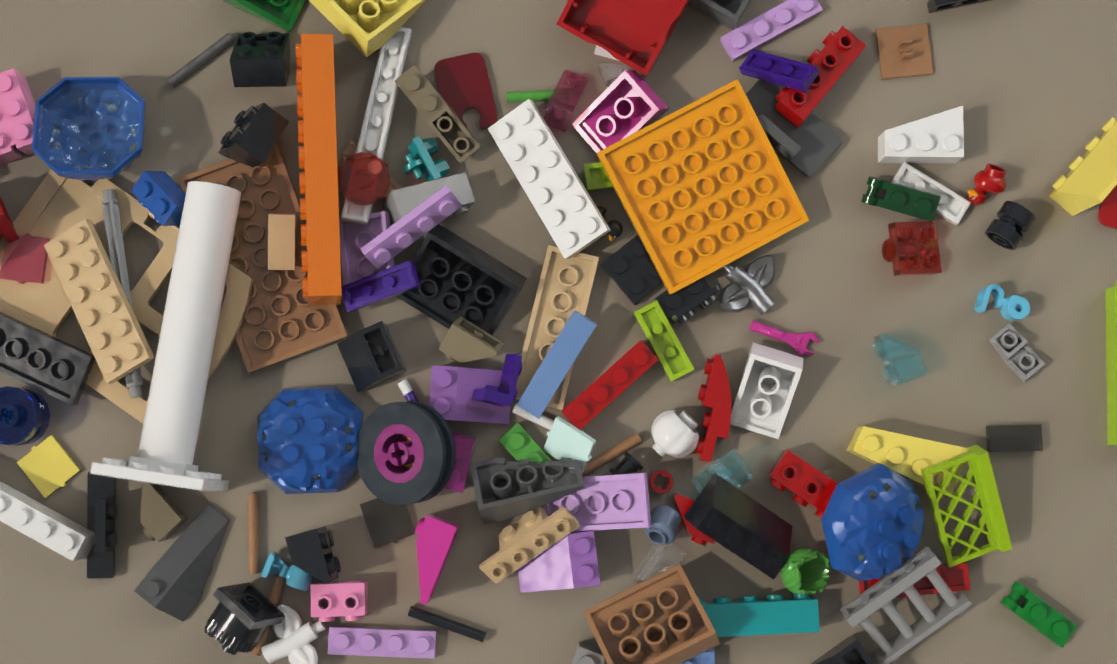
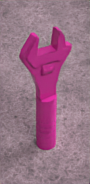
(797, 341)

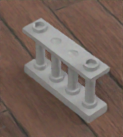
(881, 596)

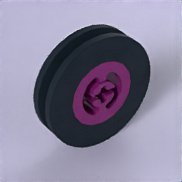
(429, 449)

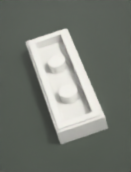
(950, 206)

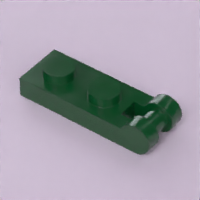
(901, 199)

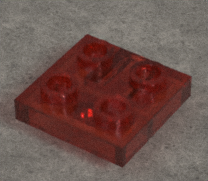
(912, 248)

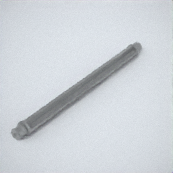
(118, 261)

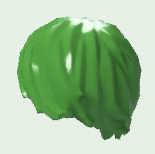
(806, 571)

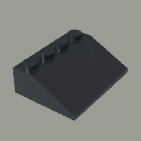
(461, 282)

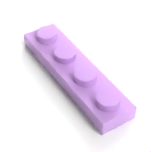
(768, 26)
(411, 227)
(382, 642)

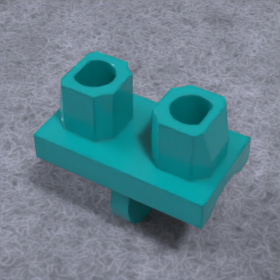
(421, 163)

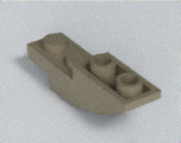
(437, 113)

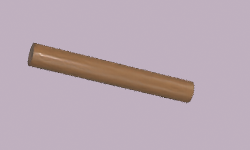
(611, 453)
(253, 533)
(274, 598)

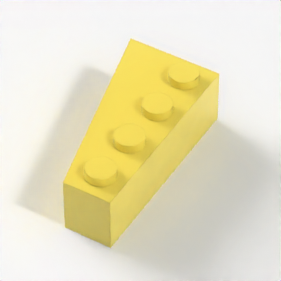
(905, 454)

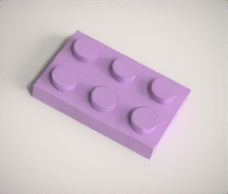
(353, 238)

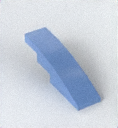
(556, 364)

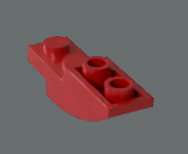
(717, 398)

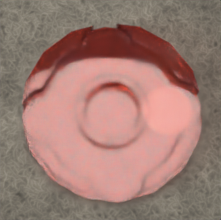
(363, 178)

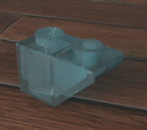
(900, 359)

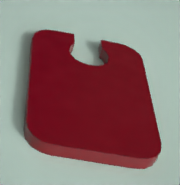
(466, 86)

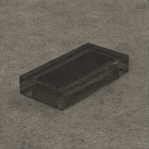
(1014, 438)

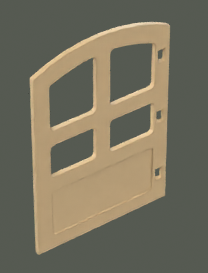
(61, 205)

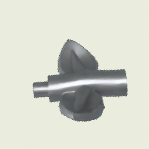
(748, 285)

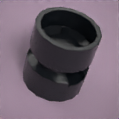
(1010, 223)

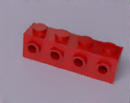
(832, 62)
(803, 481)

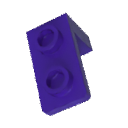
(507, 391)

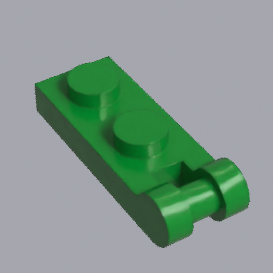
(1039, 615)

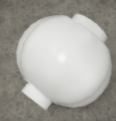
(674, 434)

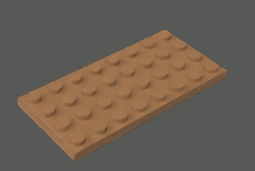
(277, 316)

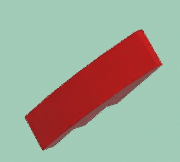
(955, 578)

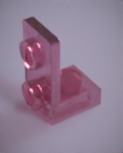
(564, 100)

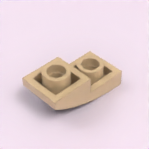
(281, 241)

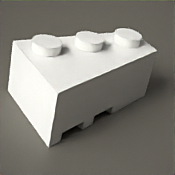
(926, 140)

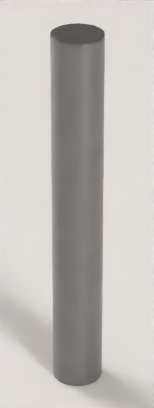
(201, 59)

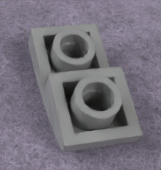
(1016, 353)

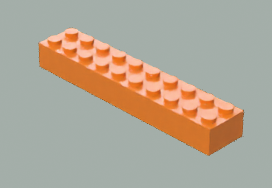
(320, 172)

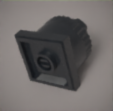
(241, 617)

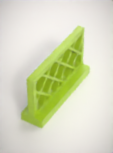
(986, 495)

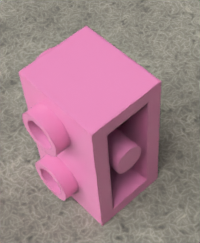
(339, 599)

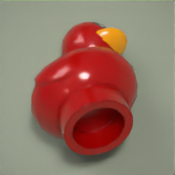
(989, 180)

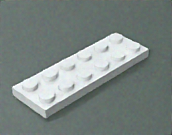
(548, 179)

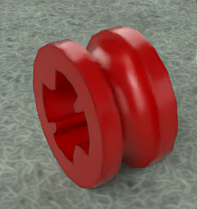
(657, 489)

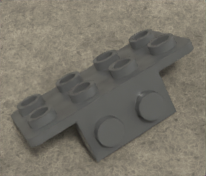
(803, 147)

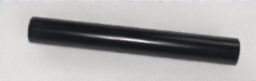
(447, 624)

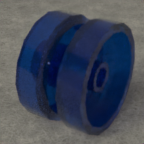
(30, 416)

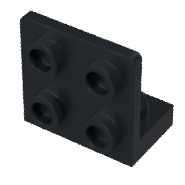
(682, 303)

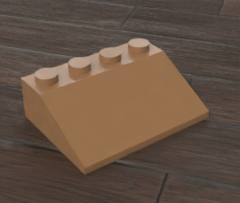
(653, 622)

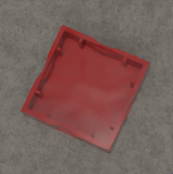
(625, 28)

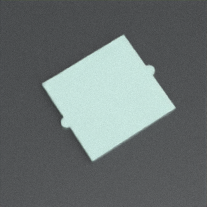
(569, 443)

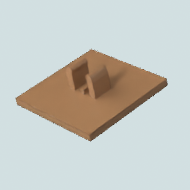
(904, 51)

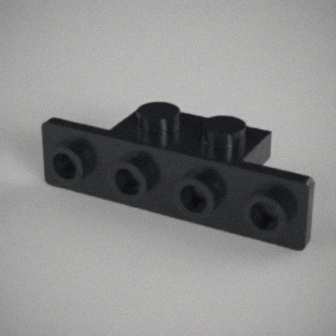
(101, 520)

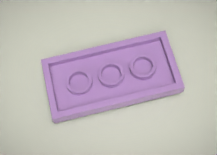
(608, 502)

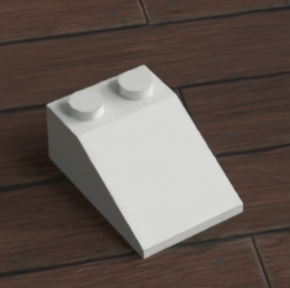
(766, 390)

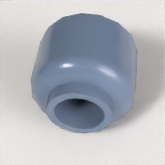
(665, 525)

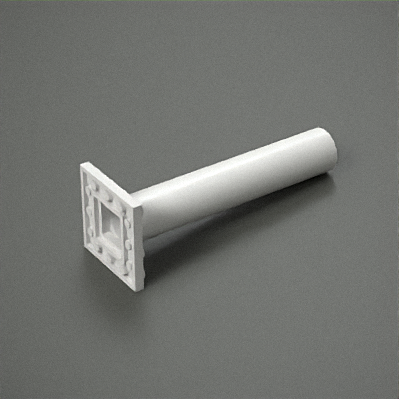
(185, 346)

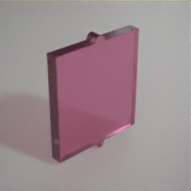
(24, 259)

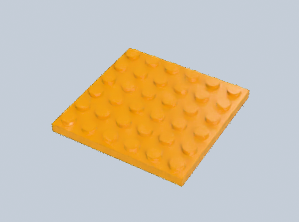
(703, 186)

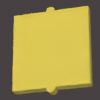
(48, 466)

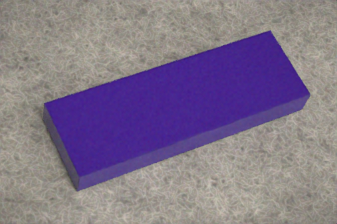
(779, 70)
(380, 286)

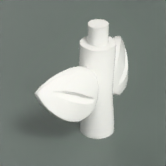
(293, 639)

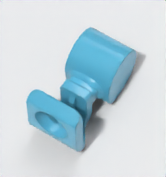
(1011, 307)
(294, 576)

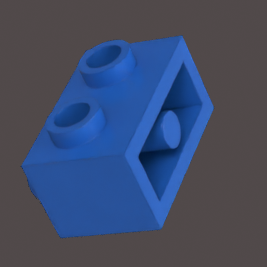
(160, 196)

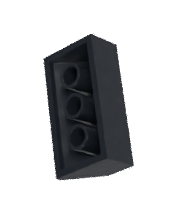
(741, 525)

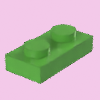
(522, 446)

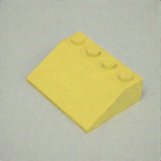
(367, 22)
(1091, 175)

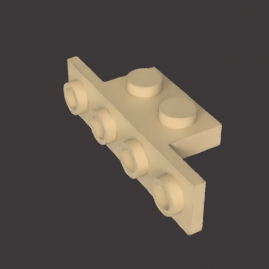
(526, 540)

